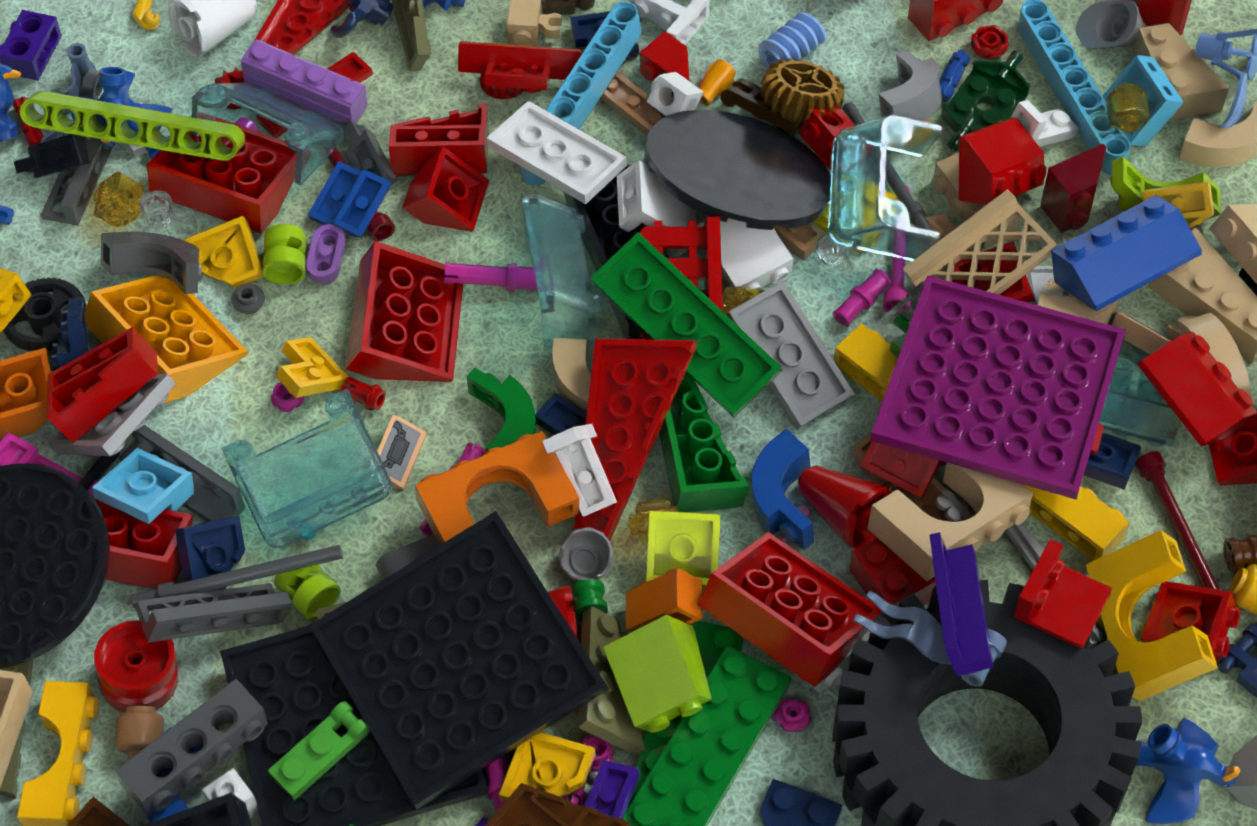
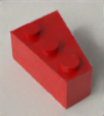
(940, 17)
(418, 139)
(98, 382)

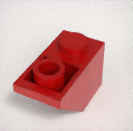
(663, 57)

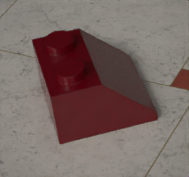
(1072, 188)

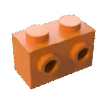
(670, 594)

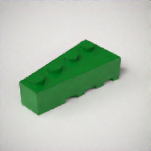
(695, 458)

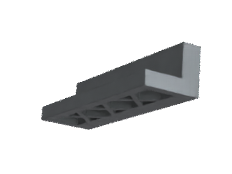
(81, 187)
(213, 495)
(212, 612)

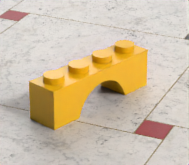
(51, 798)

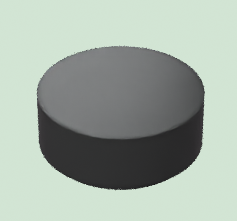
(90, 84)

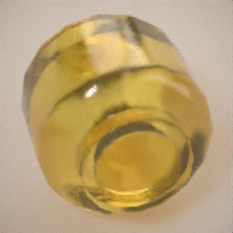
(1127, 107)
(640, 520)

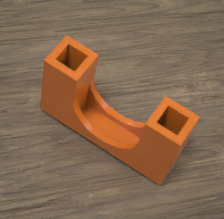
(522, 463)

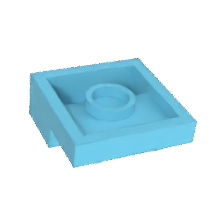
(145, 486)

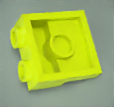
(683, 542)

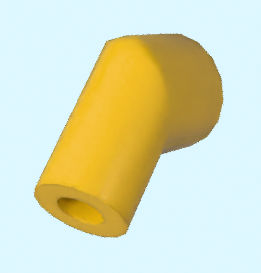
(144, 16)

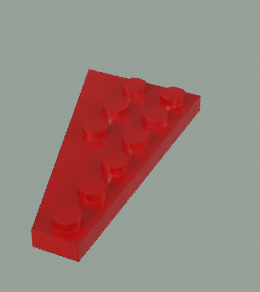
(298, 22)
(627, 406)

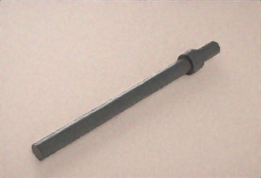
(916, 211)
(242, 575)

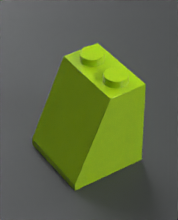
(659, 673)

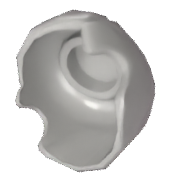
(586, 554)

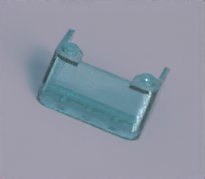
(858, 206)
(560, 270)

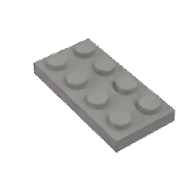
(809, 375)

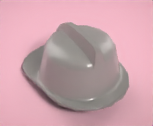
(1109, 24)

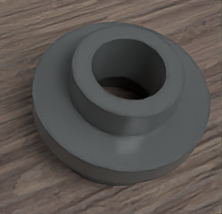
(249, 305)

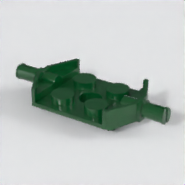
(988, 83)

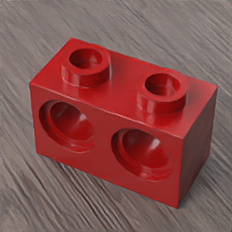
(821, 132)

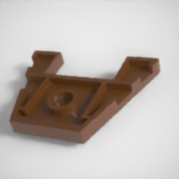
(540, 808)

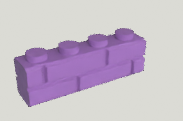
(304, 82)

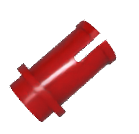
(371, 396)

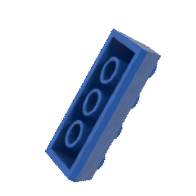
(1124, 253)

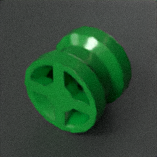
(587, 594)

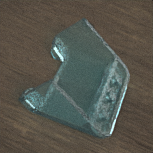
(307, 132)
(311, 476)

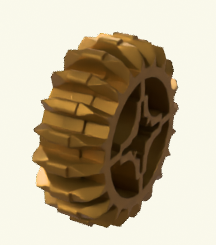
(800, 87)

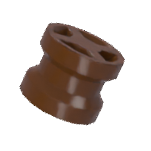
(1240, 552)

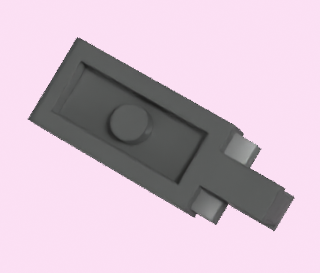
(366, 152)

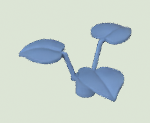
(1218, 48)

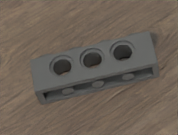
(199, 728)

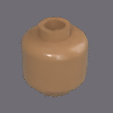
(137, 729)

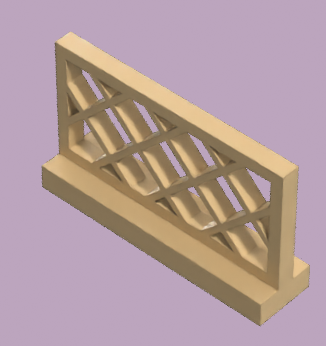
(970, 237)

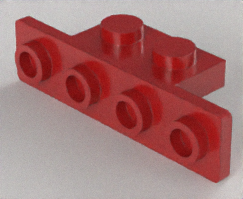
(516, 65)

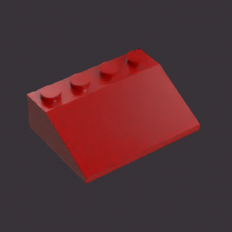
(246, 186)
(403, 318)
(788, 607)

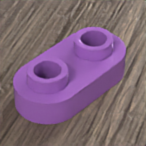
(326, 256)

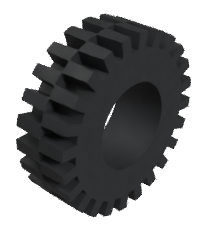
(1064, 687)

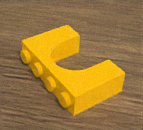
(1130, 574)

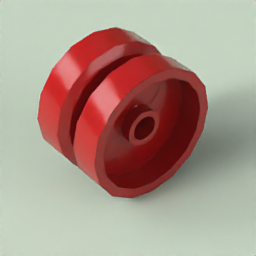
(134, 670)

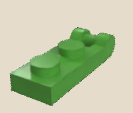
(318, 751)

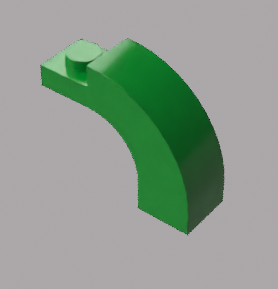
(509, 401)

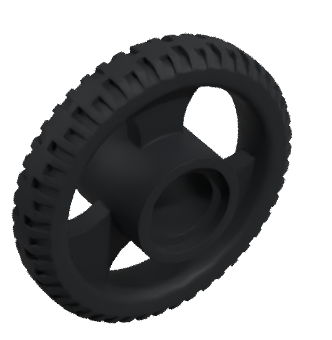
(43, 313)

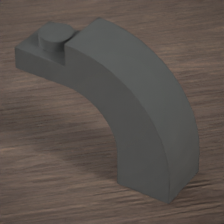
(152, 255)

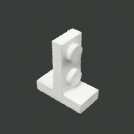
(678, 20)
(1046, 126)
(582, 467)

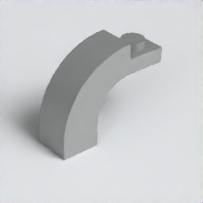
(920, 89)

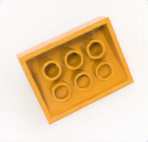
(176, 325)

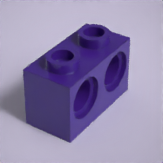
(30, 44)

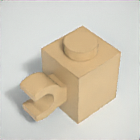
(527, 21)

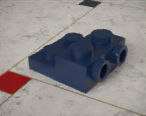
(73, 335)

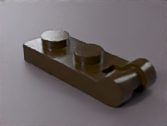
(748, 97)

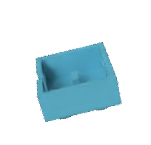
(1161, 95)

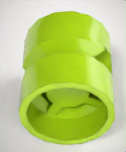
(284, 254)
(308, 589)

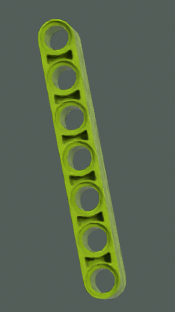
(119, 131)

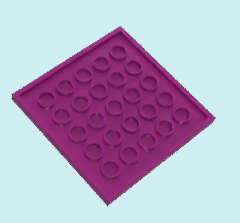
(999, 386)

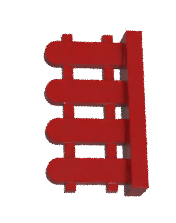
(692, 238)

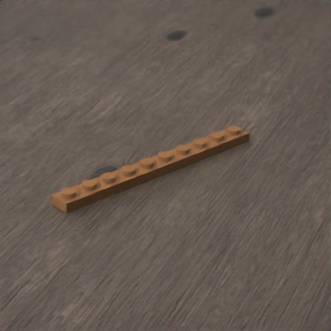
(632, 105)

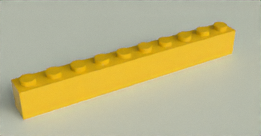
(1082, 522)

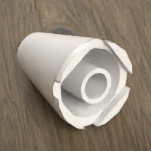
(208, 21)

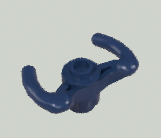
(371, 10)

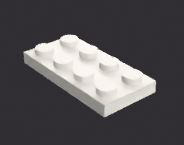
(557, 152)

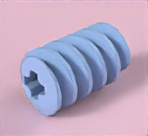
(792, 40)

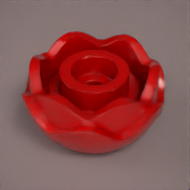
(989, 42)

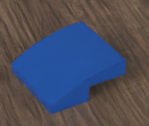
(350, 199)

